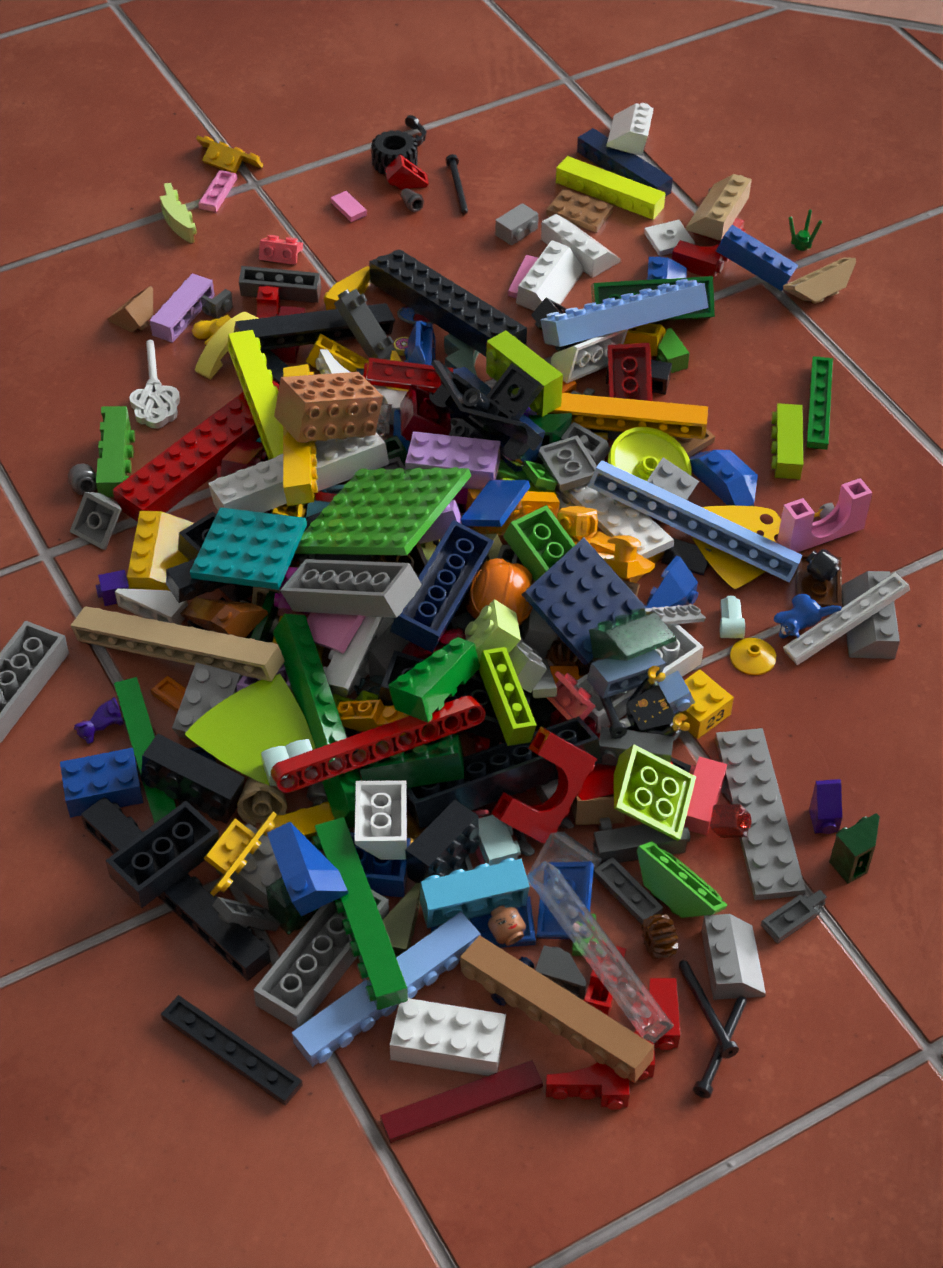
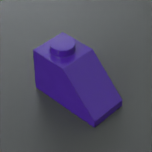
(826, 806)

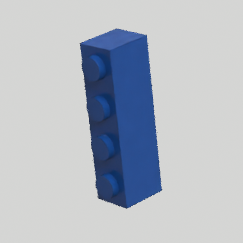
(756, 257)

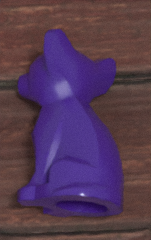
(104, 716)

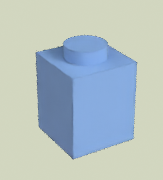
(676, 692)

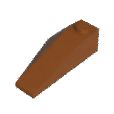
(224, 616)

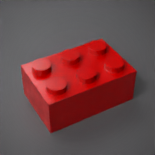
(630, 371)

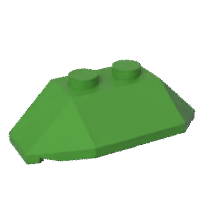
(676, 883)

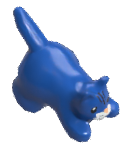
(804, 614)

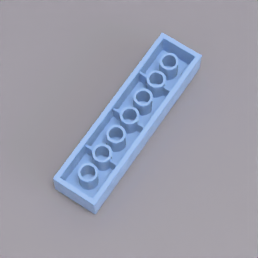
(624, 313)

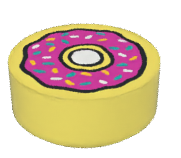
(400, 345)

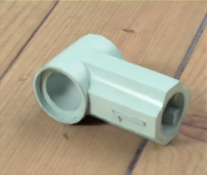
(731, 621)

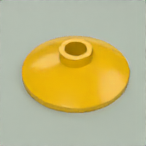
(753, 656)

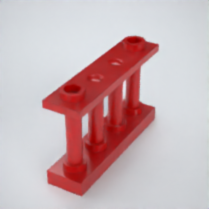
(401, 374)

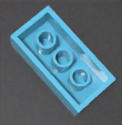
(474, 891)

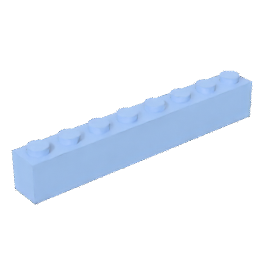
(354, 1013)

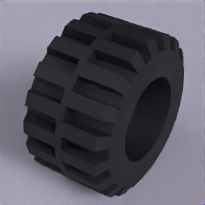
(389, 146)

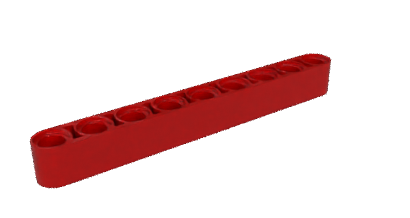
(366, 743)

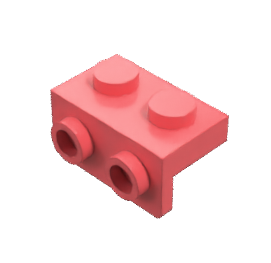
(279, 250)
(570, 699)

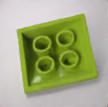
(652, 791)

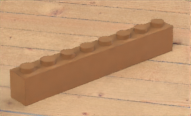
(557, 1009)

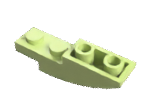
(177, 215)

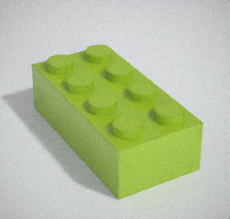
(507, 349)

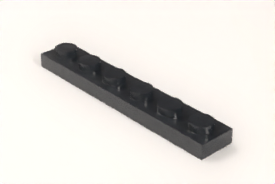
(232, 1050)

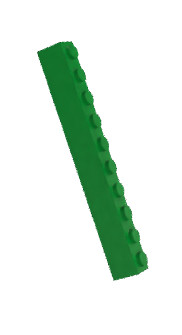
(317, 705)

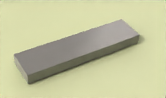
(546, 686)

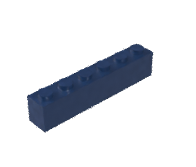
(628, 165)

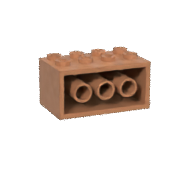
(328, 406)

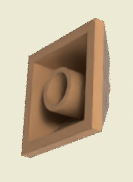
(135, 311)

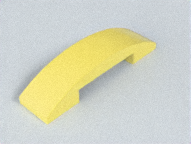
(211, 357)

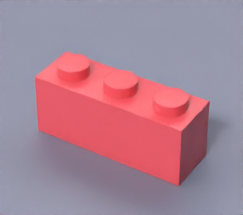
(705, 794)

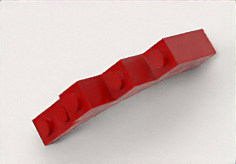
(602, 1080)

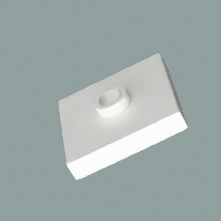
(666, 236)

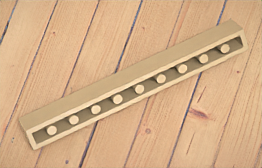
(178, 643)

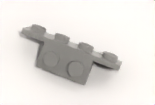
(678, 614)

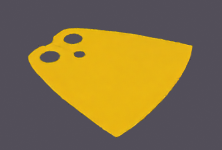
(730, 568)

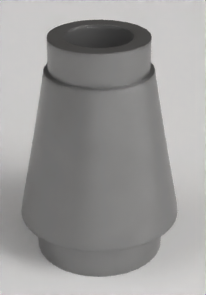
(412, 200)

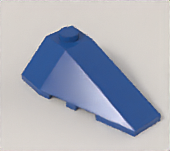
(676, 588)
(305, 870)

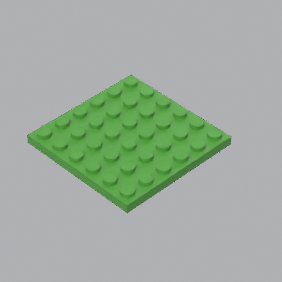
(382, 511)

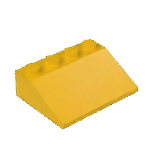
(155, 550)

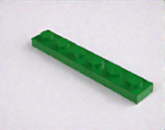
(819, 403)

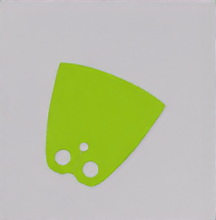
(250, 723)

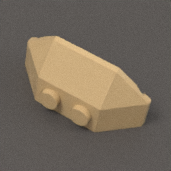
(822, 282)

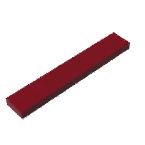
(461, 1101)

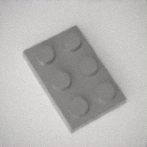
(568, 462)

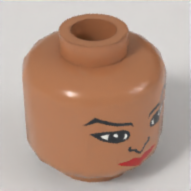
(506, 925)

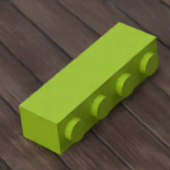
(788, 441)
(506, 696)

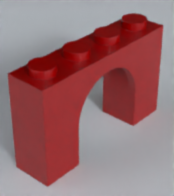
(702, 260)
(543, 819)

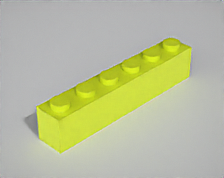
(610, 187)

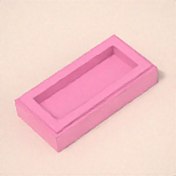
(348, 206)

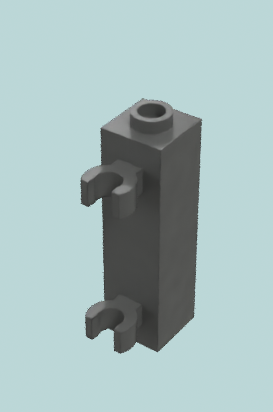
(364, 325)
(624, 842)

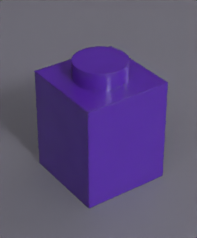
(109, 584)

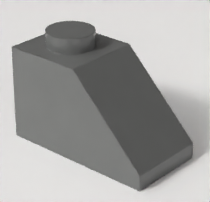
(562, 970)

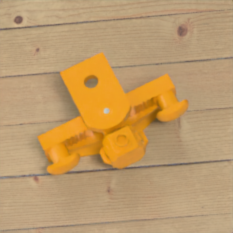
(618, 551)

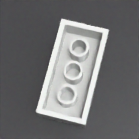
(448, 1037)

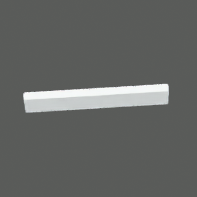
(847, 618)

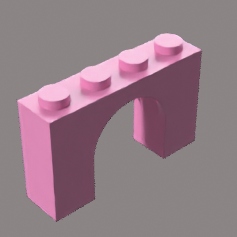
(800, 532)

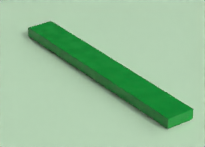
(141, 736)

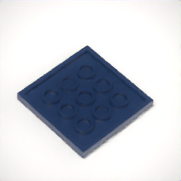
(578, 596)

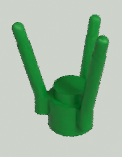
(803, 240)

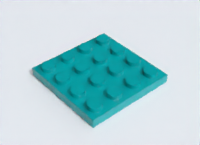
(248, 548)

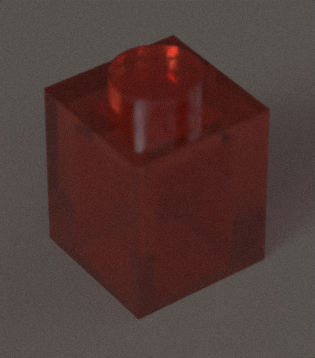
(730, 821)

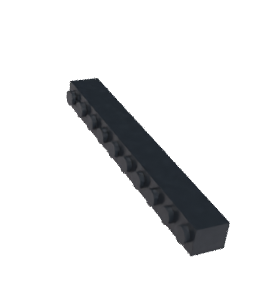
(185, 897)

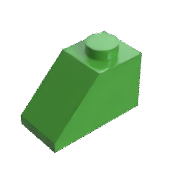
(673, 351)

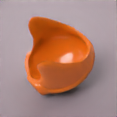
(503, 583)

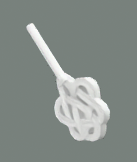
(164, 398)

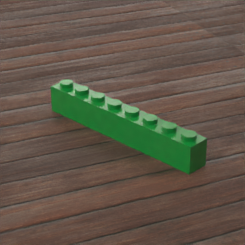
(362, 918)

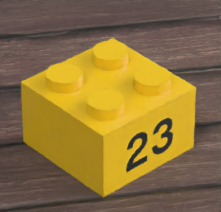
(710, 706)

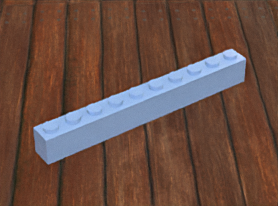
(695, 521)

